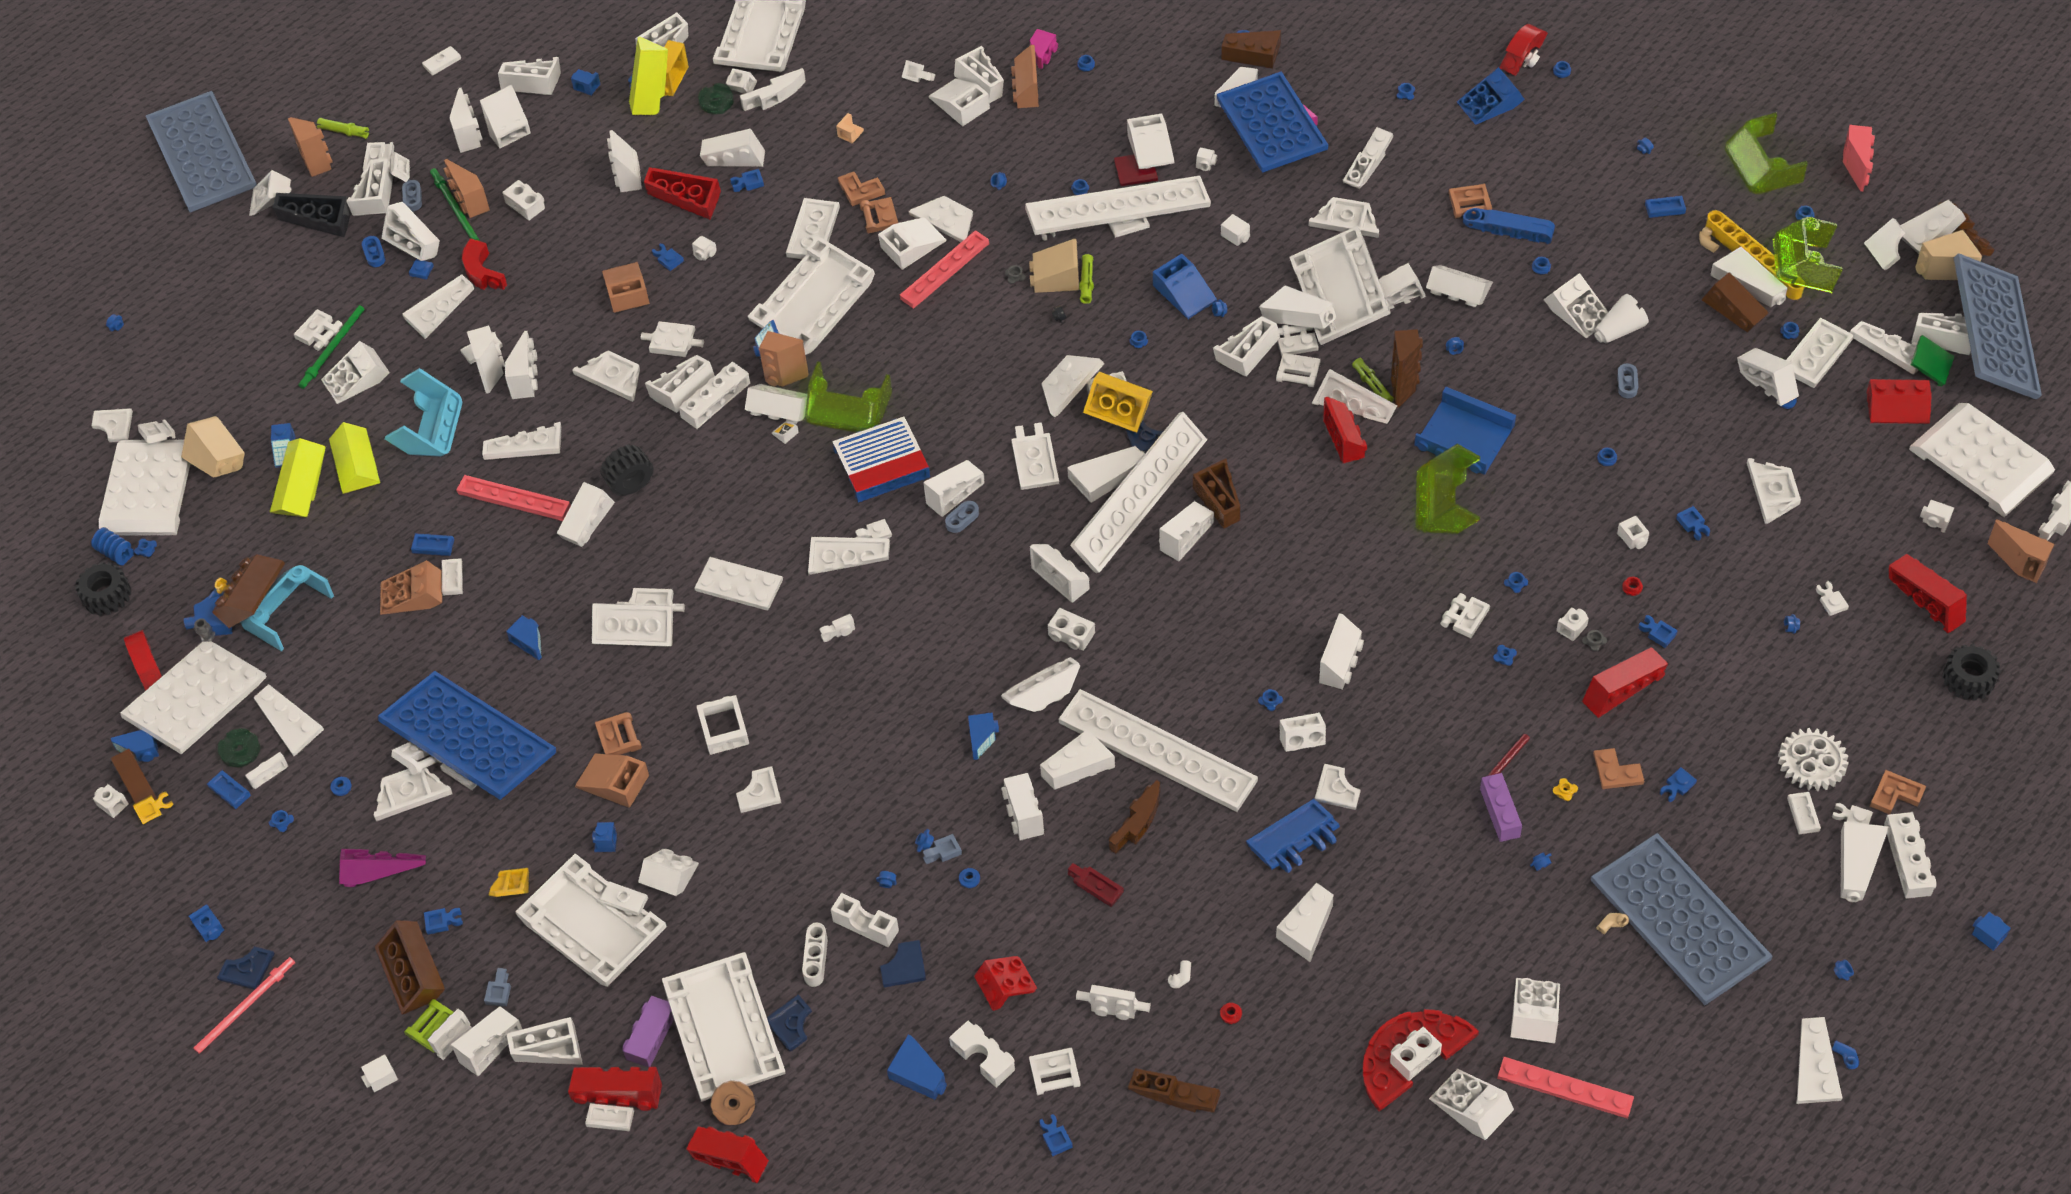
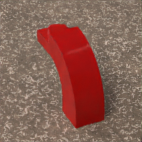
(1520, 46)
(473, 259)
(142, 658)

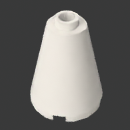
(1621, 320)

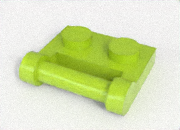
(435, 1023)

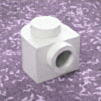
(1205, 159)
(703, 248)

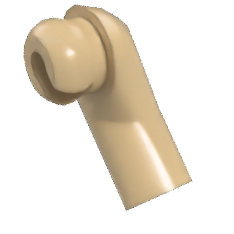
(1705, 240)
(1612, 920)

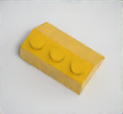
(1117, 401)

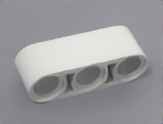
(814, 946)

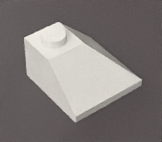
(265, 191)

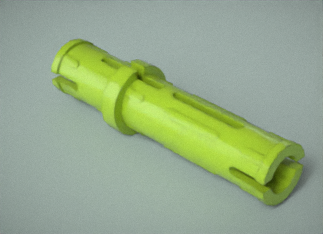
(348, 129)
(1086, 284)
(1360, 366)

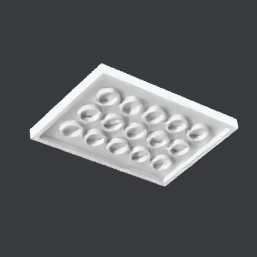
(193, 696)

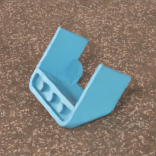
(439, 418)
(276, 595)

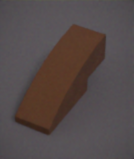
(132, 776)

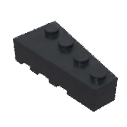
(315, 212)

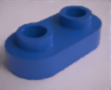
(374, 252)

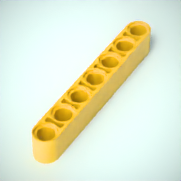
(1734, 237)

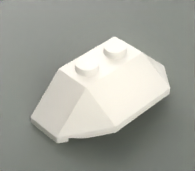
(1044, 686)

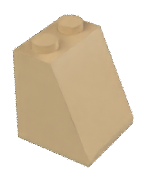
(1937, 255)
(1055, 268)
(212, 447)

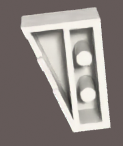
(671, 29)
(533, 77)
(733, 150)
(1932, 224)
(1944, 331)
(585, 514)
(1077, 760)

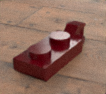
(1096, 884)

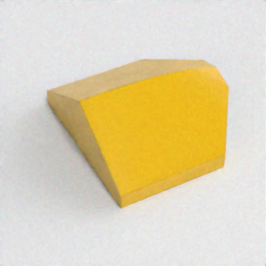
(511, 883)

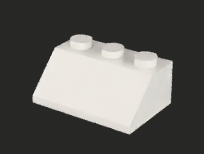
(1458, 285)
(486, 356)
(776, 403)
(1058, 571)
(1340, 653)

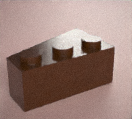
(1252, 48)
(1735, 303)
(1218, 493)

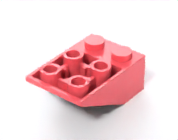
(1858, 154)

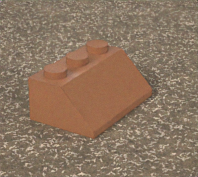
(1026, 79)
(311, 146)
(783, 359)

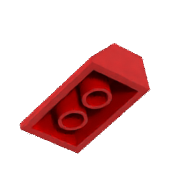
(1899, 401)
(1343, 430)

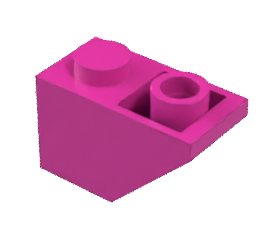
(1045, 44)

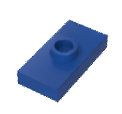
(1665, 206)
(432, 544)
(228, 789)

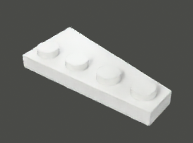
(435, 308)
(1886, 345)
(1357, 398)
(524, 444)
(841, 553)
(288, 720)
(1817, 1068)

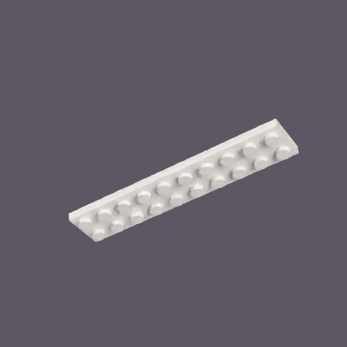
(1117, 205)
(1138, 492)
(1159, 750)

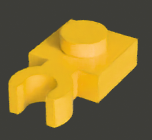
(149, 808)

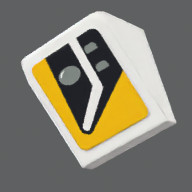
(786, 432)

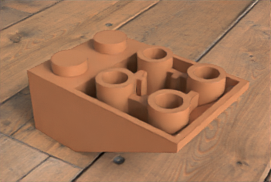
(467, 188)
(625, 287)
(2020, 550)
(412, 589)
(614, 778)

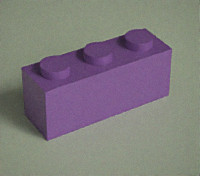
(1500, 807)
(648, 1032)

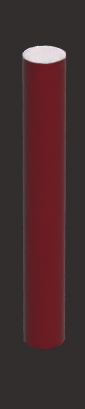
(1510, 755)

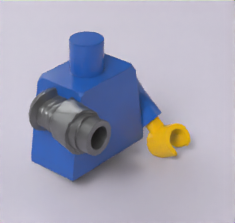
(204, 621)

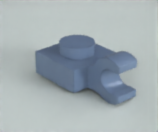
(945, 848)
(498, 991)

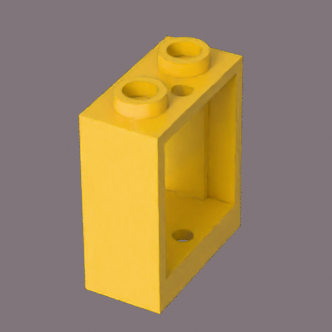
(675, 67)

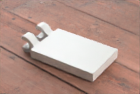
(1034, 458)

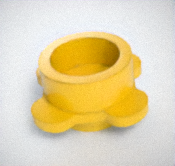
(1566, 795)

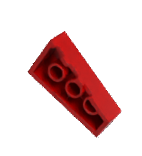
(684, 190)
(1930, 591)
(1623, 681)
(616, 1087)

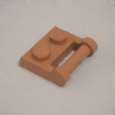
(1468, 196)
(885, 213)
(611, 736)

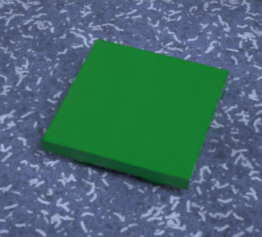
(1932, 360)

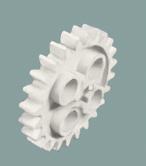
(1813, 759)

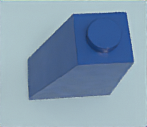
(916, 1070)

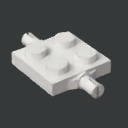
(672, 339)
(647, 596)
(1113, 1002)

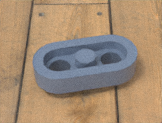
(411, 196)
(1627, 382)
(961, 517)

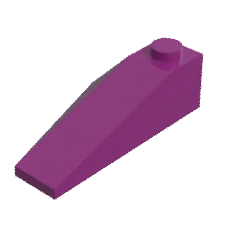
(360, 867)

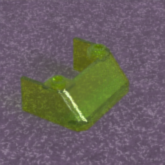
(1753, 164)
(1798, 264)
(842, 410)
(1436, 492)

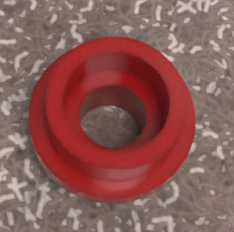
(1635, 582)
(1231, 1019)

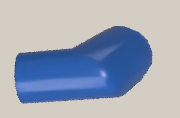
(1848, 1053)

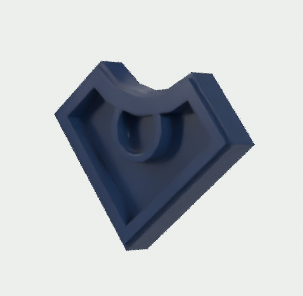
(1143, 438)
(905, 966)
(247, 970)
(789, 1021)

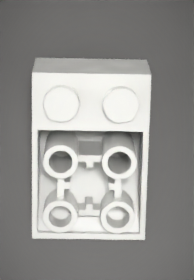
(962, 100)
(504, 117)
(463, 123)
(1150, 141)
(625, 164)
(909, 241)
(1577, 305)
(521, 368)
(355, 373)
(1535, 1010)
(1473, 1103)

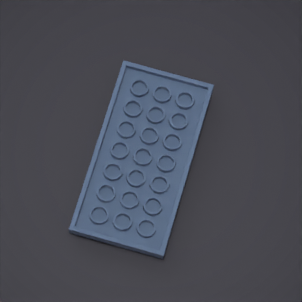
(201, 151)
(1997, 326)
(1681, 918)

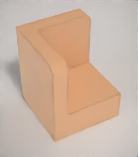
(847, 130)

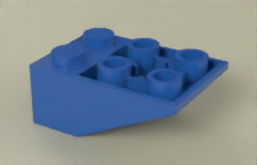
(1490, 97)
(1183, 286)

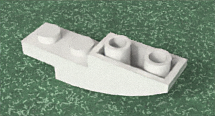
(779, 90)
(1369, 158)
(2060, 516)

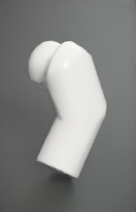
(1183, 977)

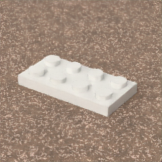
(814, 220)
(1818, 351)
(738, 583)
(632, 624)

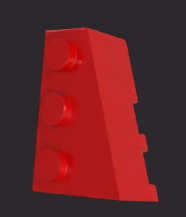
(728, 1151)

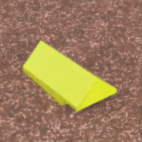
(648, 77)
(353, 458)
(298, 478)

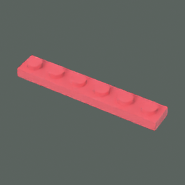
(944, 269)
(513, 498)
(1565, 1087)

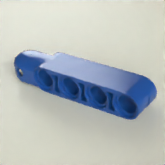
(1510, 224)

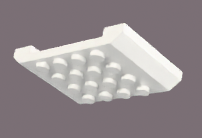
(760, 34)
(1345, 276)
(815, 294)
(1984, 457)
(145, 488)
(583, 929)
(723, 1025)

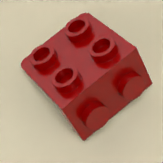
(1002, 979)

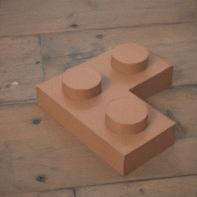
(858, 191)
(1612, 774)
(1893, 788)

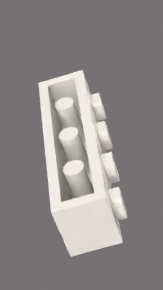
(714, 395)
(1910, 855)

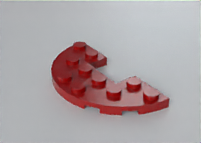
(1380, 1077)

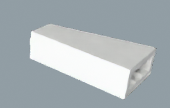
(1752, 276)
(1298, 309)
(1104, 473)
(1858, 857)

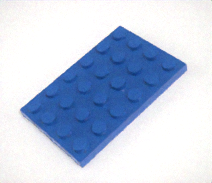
(1272, 121)

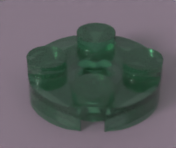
(716, 106)
(243, 757)

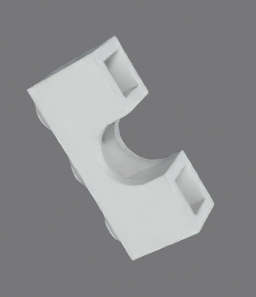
(878, 927)
(971, 1040)

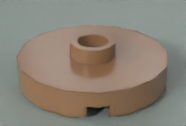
(732, 1114)

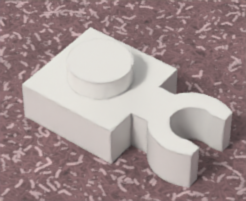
(1831, 601)
(841, 626)
(1855, 815)

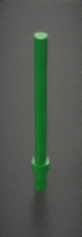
(441, 183)
(312, 371)

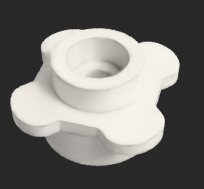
(1531, 59)

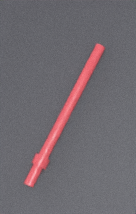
(275, 975)

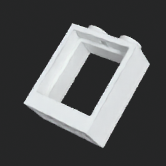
(728, 740)

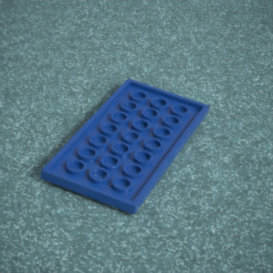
(467, 735)

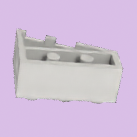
(977, 69)
(374, 189)
(408, 233)
(1401, 286)
(1248, 347)
(1770, 373)
(681, 383)
(952, 487)
(1185, 530)
(1023, 806)
(1306, 922)
(485, 1040)
(546, 1043)

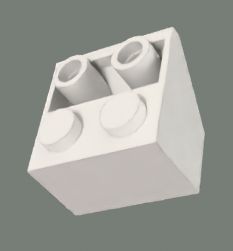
(667, 871)

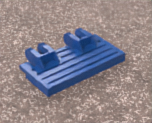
(1294, 831)

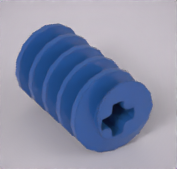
(112, 546)

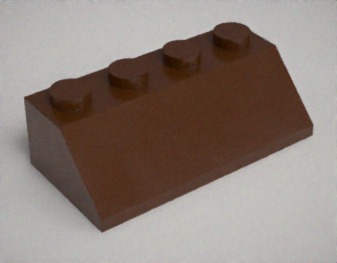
(1405, 364)
(247, 589)
(409, 966)

